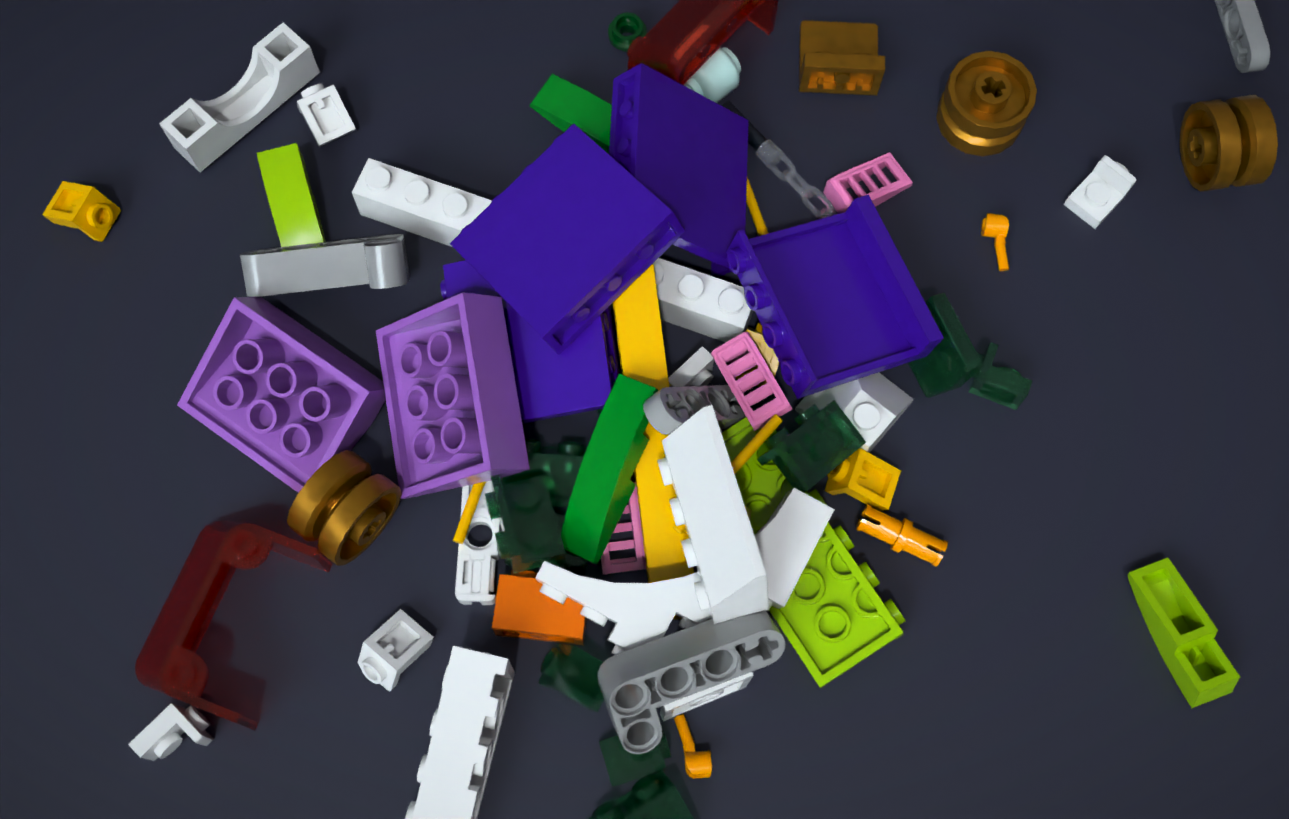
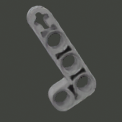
(326, 265)
(681, 666)

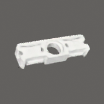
(477, 564)

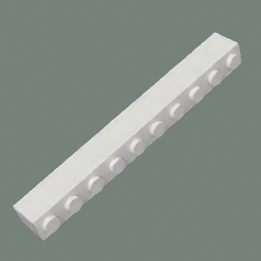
(442, 211)

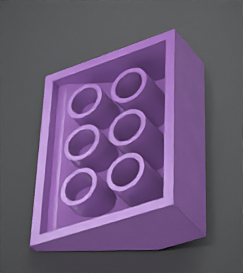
(280, 392)
(451, 396)

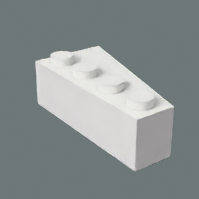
(463, 736)

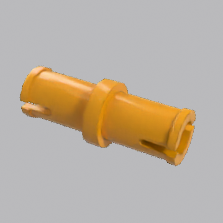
(901, 535)

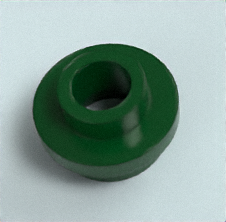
(622, 24)

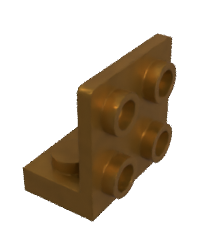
(840, 58)

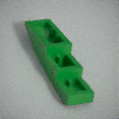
(569, 104)
(606, 470)

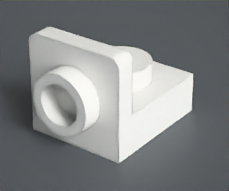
(325, 113)
(1100, 191)
(694, 371)
(393, 649)
(164, 732)

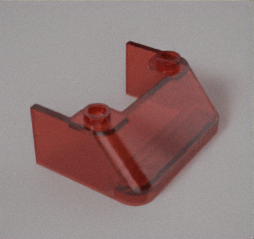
(695, 32)
(169, 655)

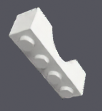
(276, 72)

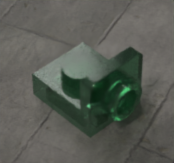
(999, 384)
(573, 675)
(628, 767)

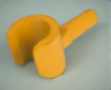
(997, 227)
(697, 763)

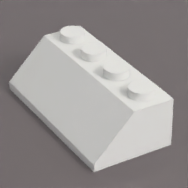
(714, 518)

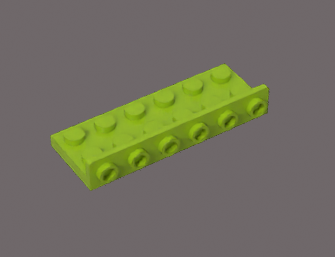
(833, 610)

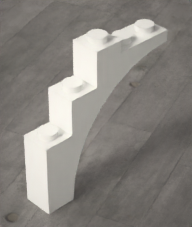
(646, 609)

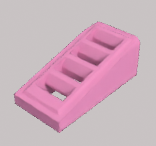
(837, 186)
(736, 358)
(631, 563)

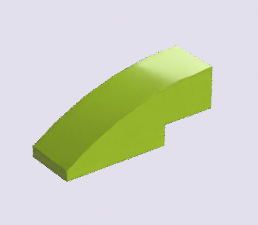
(290, 196)
(1182, 633)

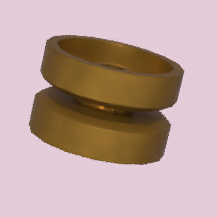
(986, 103)
(1228, 143)
(344, 507)

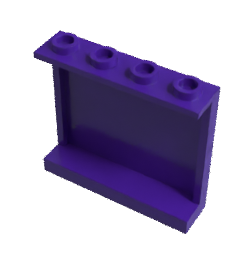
(686, 155)
(568, 237)
(834, 299)
(545, 381)

